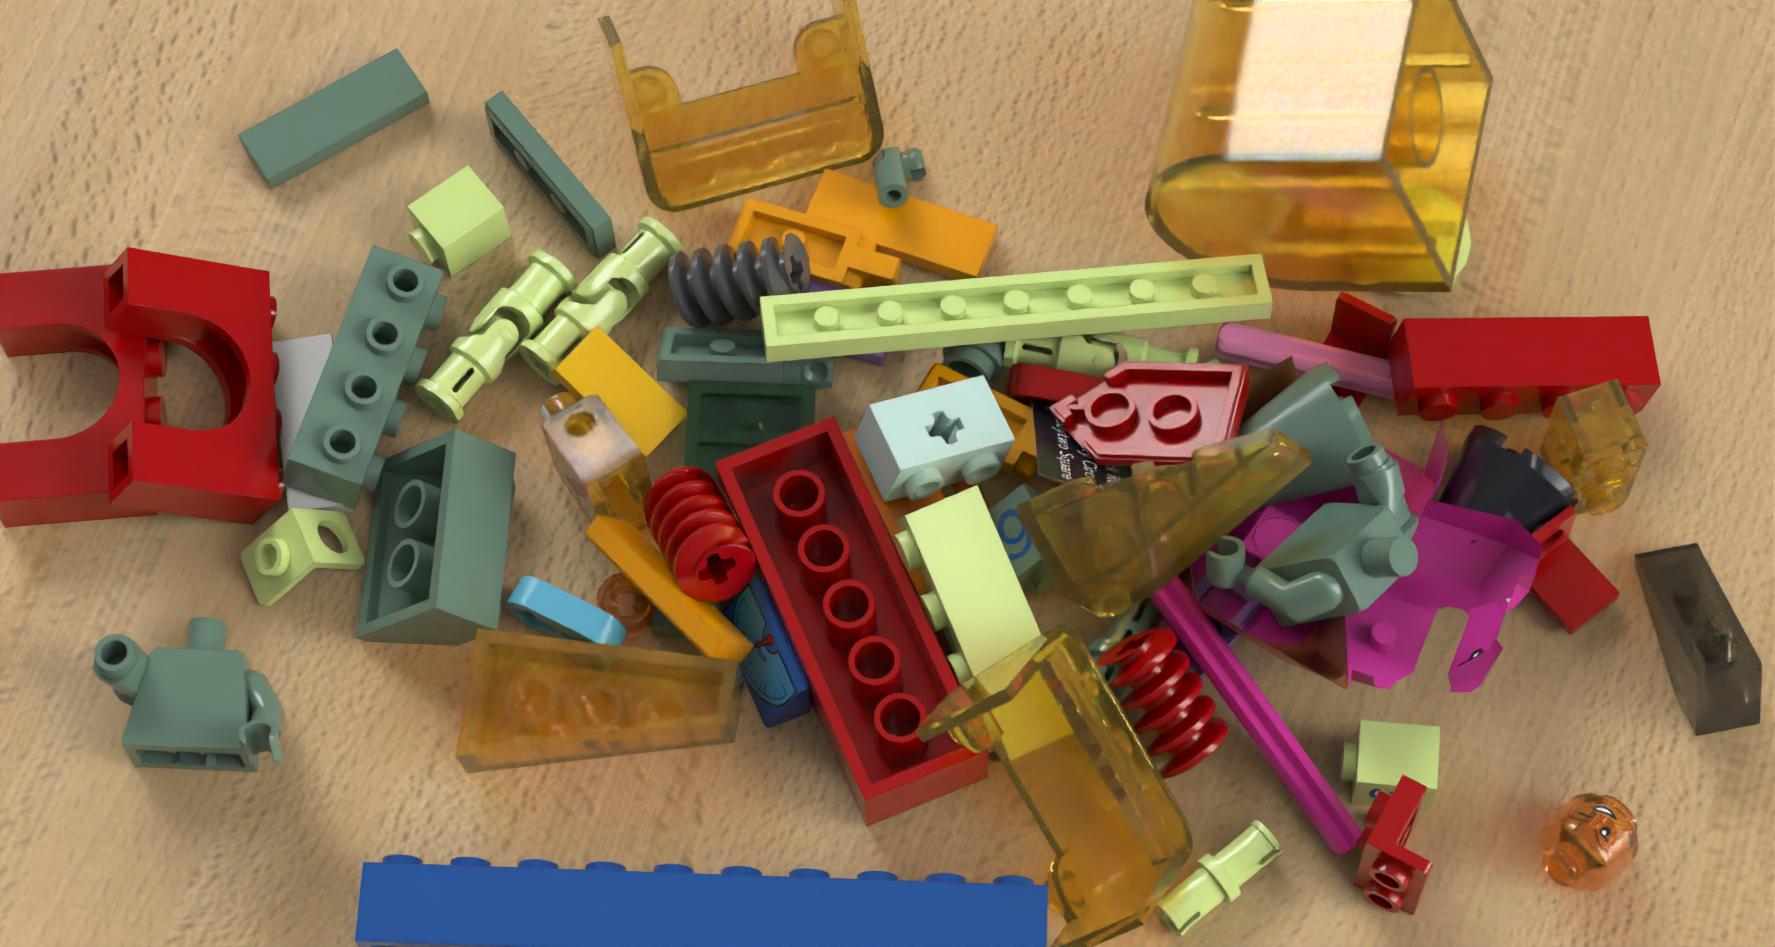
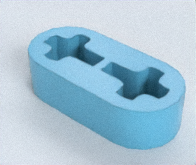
(562, 614)

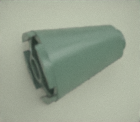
(1319, 423)

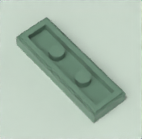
(334, 118)
(550, 175)

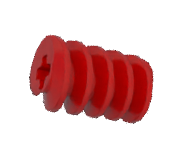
(698, 535)
(1167, 697)

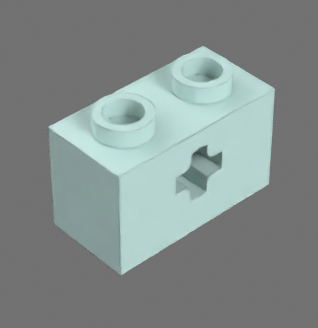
(934, 439)

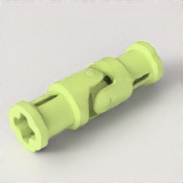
(602, 303)
(496, 340)
(1089, 353)

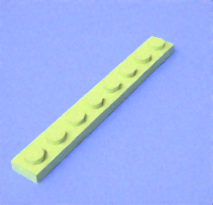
(1014, 307)

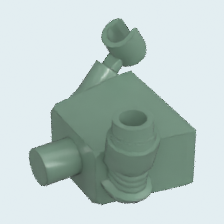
(1337, 556)
(192, 703)

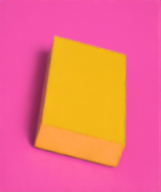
(625, 388)

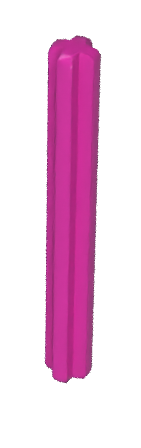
(1258, 717)

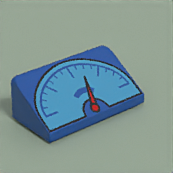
(771, 665)

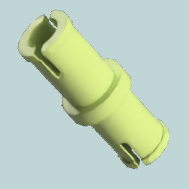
(1218, 878)

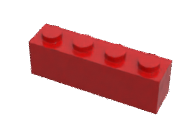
(1516, 363)

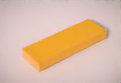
(914, 232)
(652, 576)

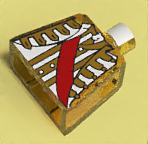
(591, 448)

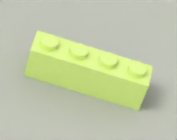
(966, 582)

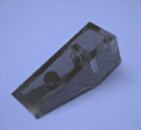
(1701, 640)

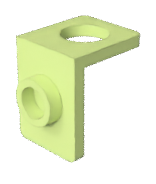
(294, 549)

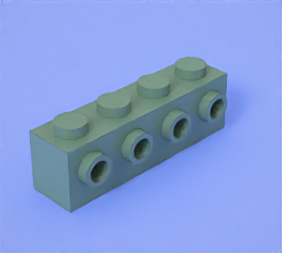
(363, 378)

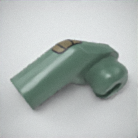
(892, 171)

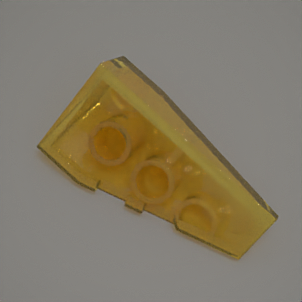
(1140, 532)

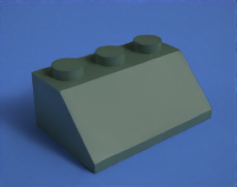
(438, 542)

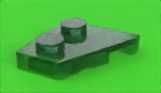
(741, 415)

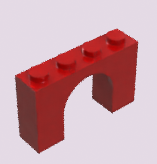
(228, 322)
(69, 475)

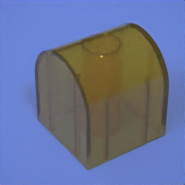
(1323, 141)

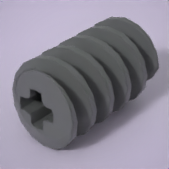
(732, 284)

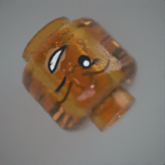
(1588, 842)

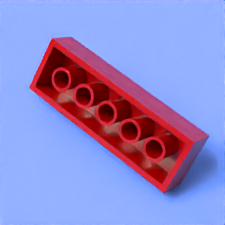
(849, 617)

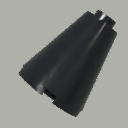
(1506, 482)

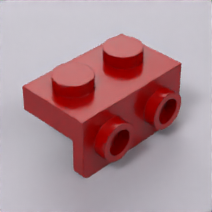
(1387, 871)

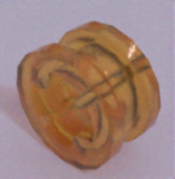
(610, 591)

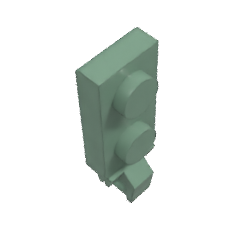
(733, 357)

